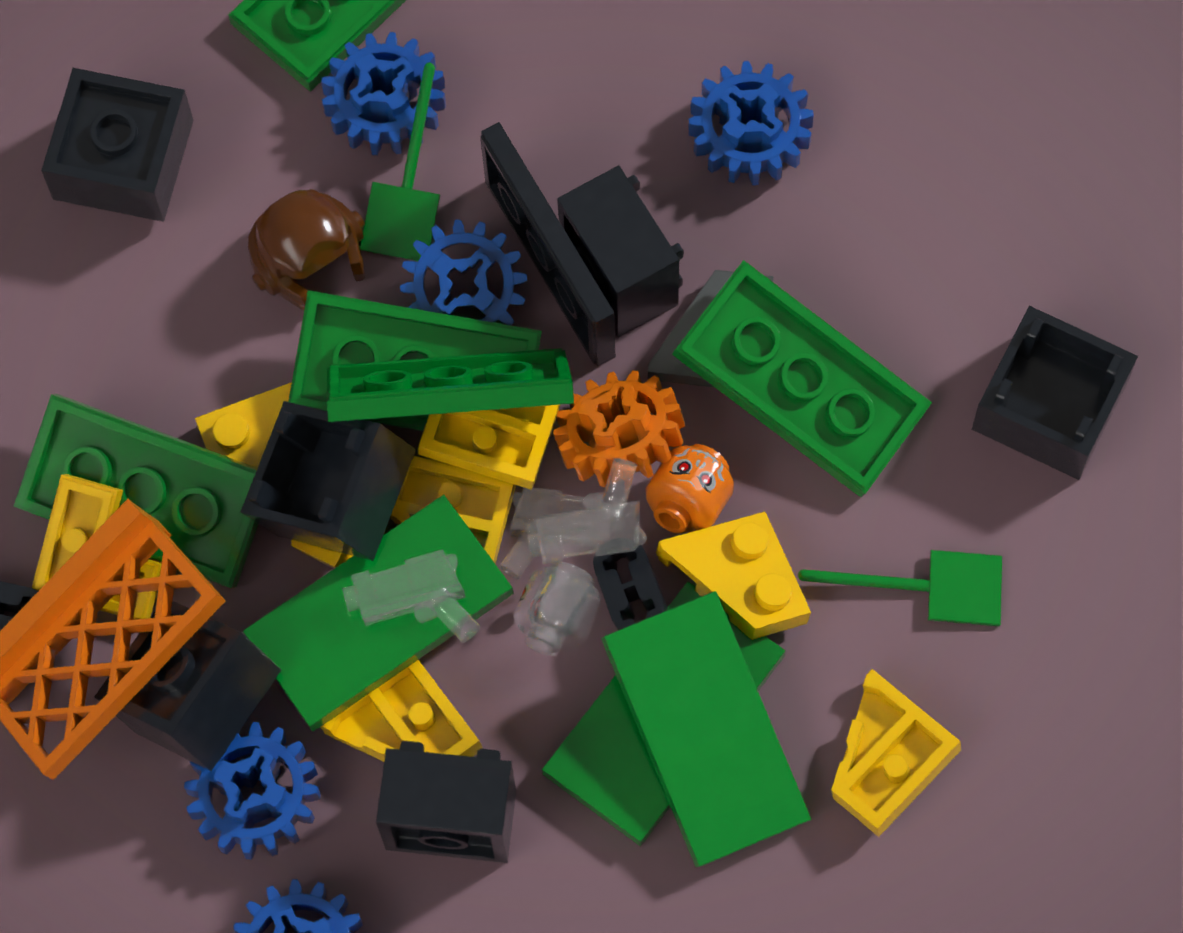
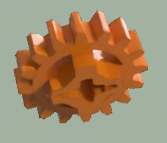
(619, 425)

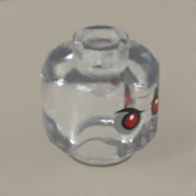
(557, 608)

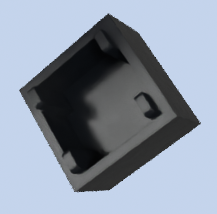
(118, 144)
(622, 248)
(1054, 392)
(328, 481)
(200, 693)
(446, 803)

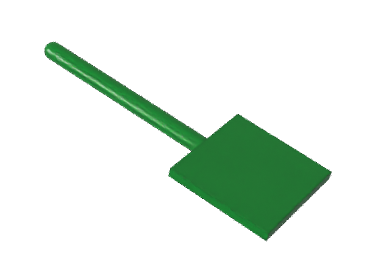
(402, 214)
(959, 586)

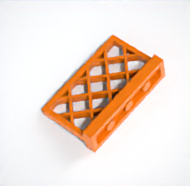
(69, 609)

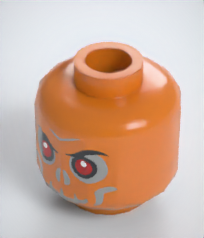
(690, 489)

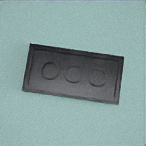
(548, 245)

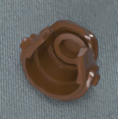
(299, 239)

